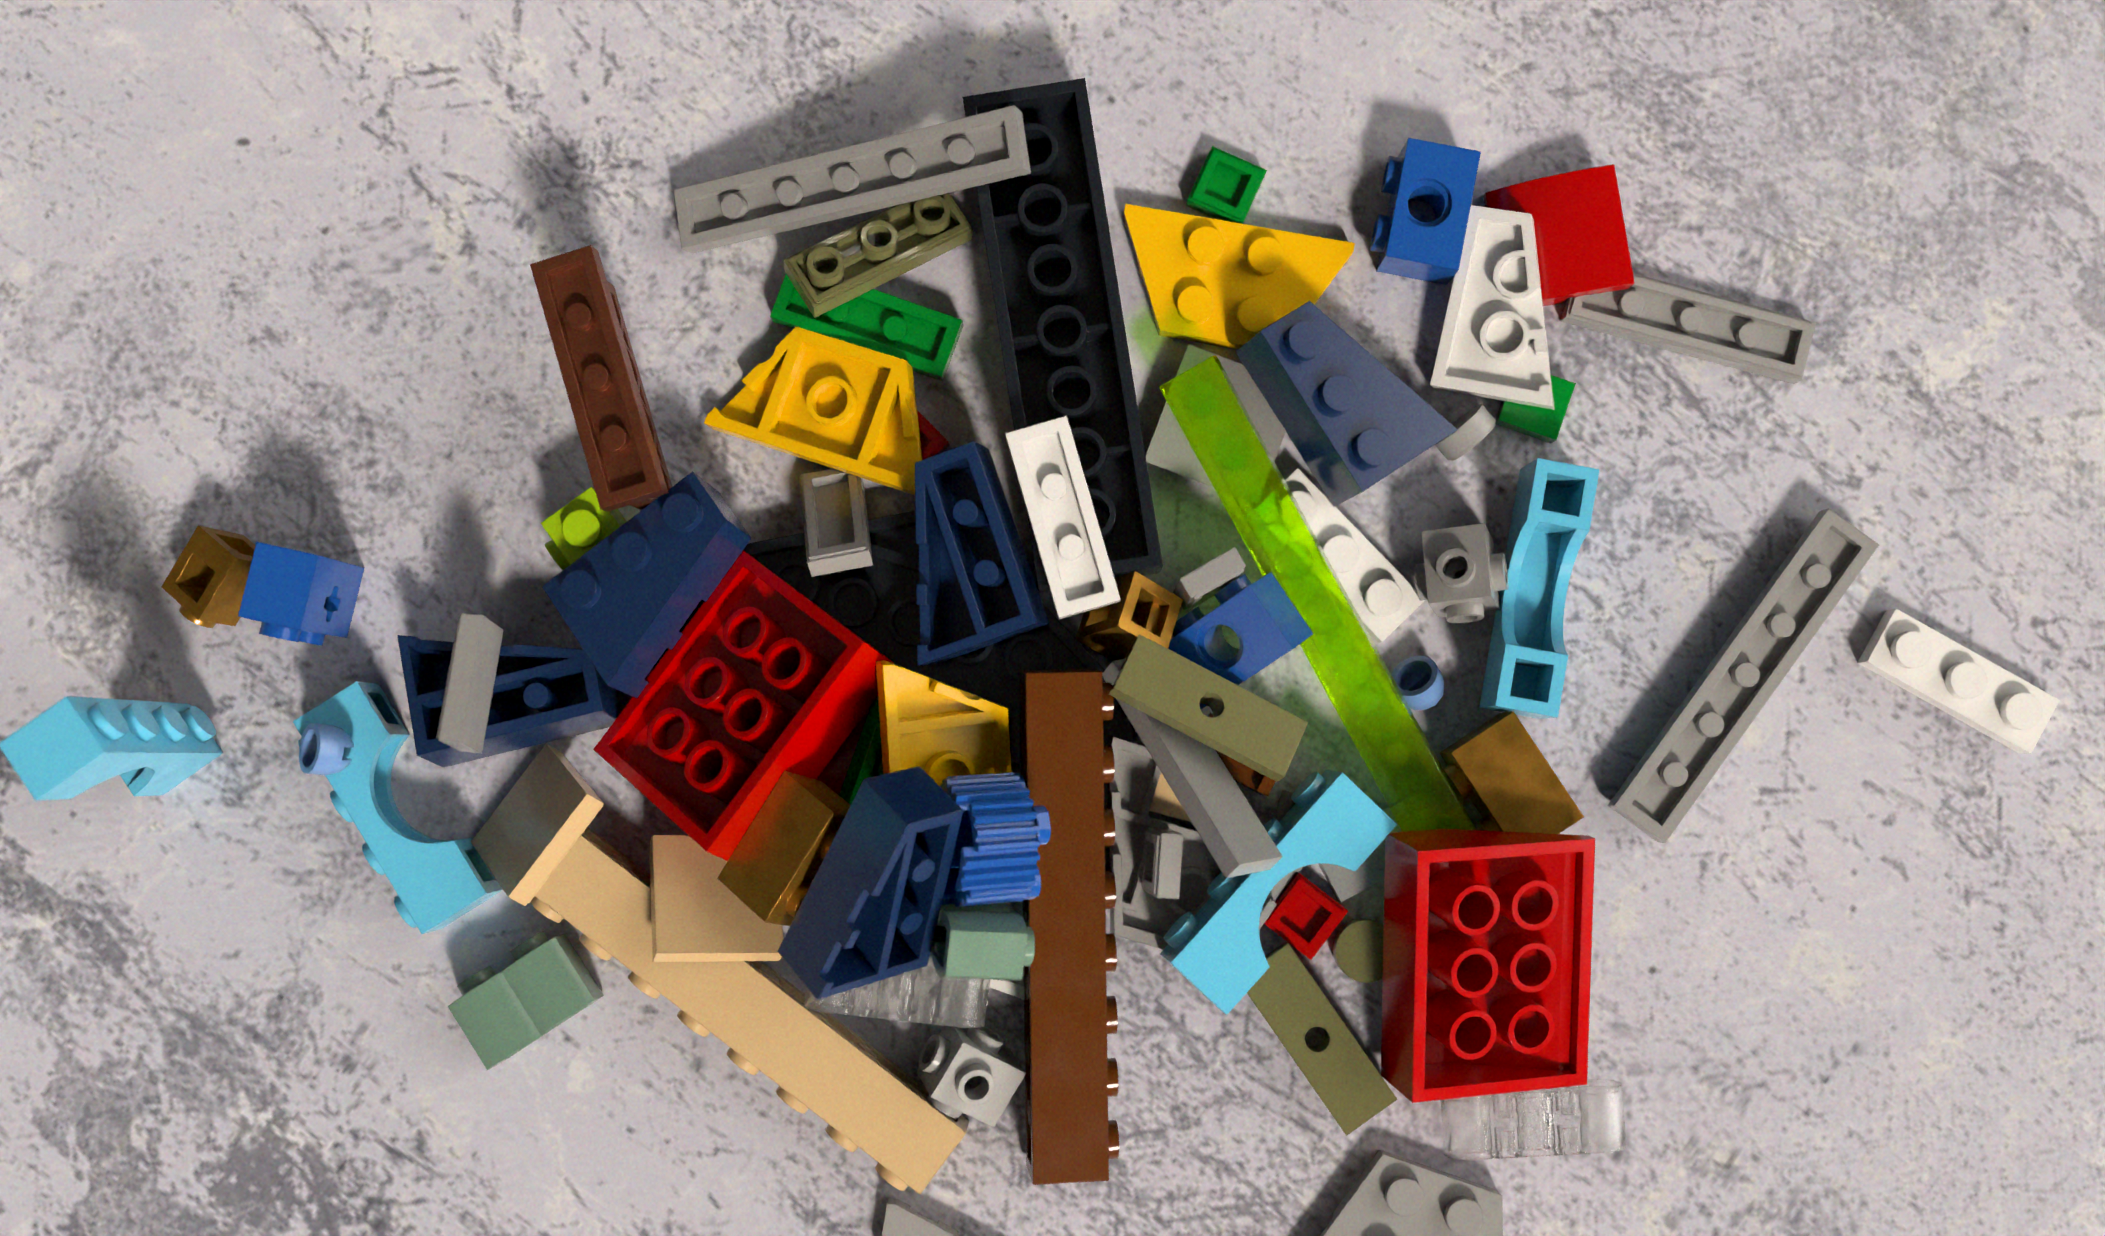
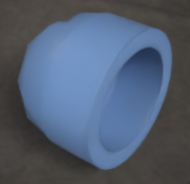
(1419, 682)
(323, 749)

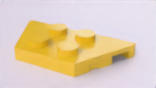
(1225, 277)
(830, 408)
(939, 726)

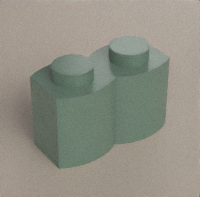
(982, 943)
(525, 999)

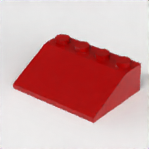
(738, 700)
(1486, 962)

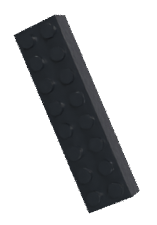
(1065, 313)

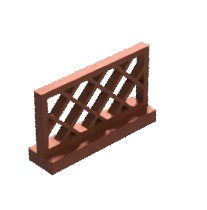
(601, 380)

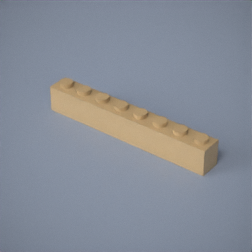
(761, 1020)

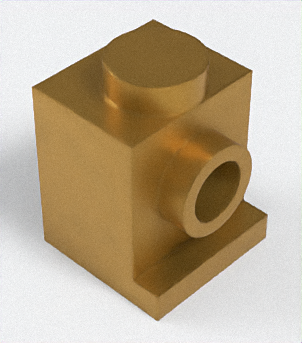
(211, 576)
(1142, 610)

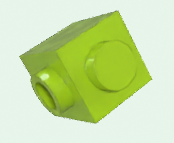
(579, 528)

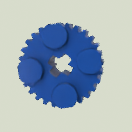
(995, 840)

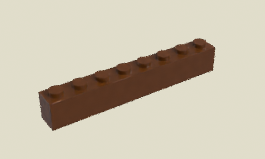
(1066, 983)

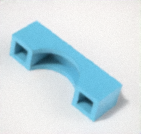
(1544, 537)
(98, 738)
(431, 876)
(1221, 942)

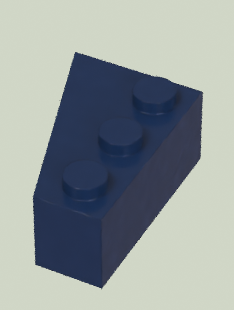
(1339, 402)
(971, 558)
(647, 579)
(535, 698)
(877, 887)

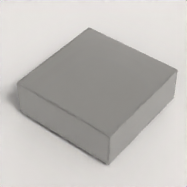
(1162, 862)

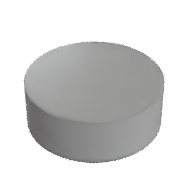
(1471, 430)

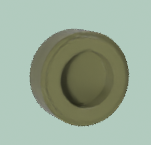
(1360, 950)

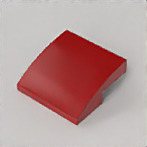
(1576, 231)

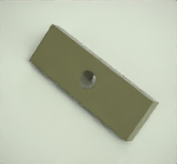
(851, 265)
(1241, 724)
(1338, 1065)

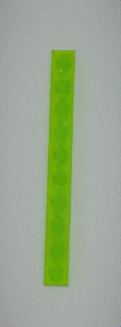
(1340, 643)

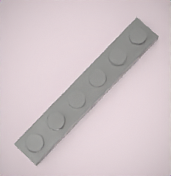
(853, 180)
(1743, 675)

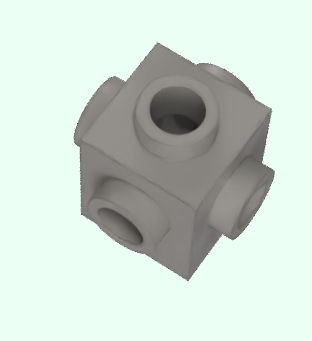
(1461, 573)
(969, 1073)

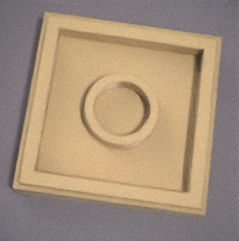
(536, 824)
(697, 914)

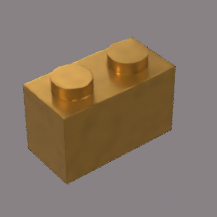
(1509, 779)
(784, 847)

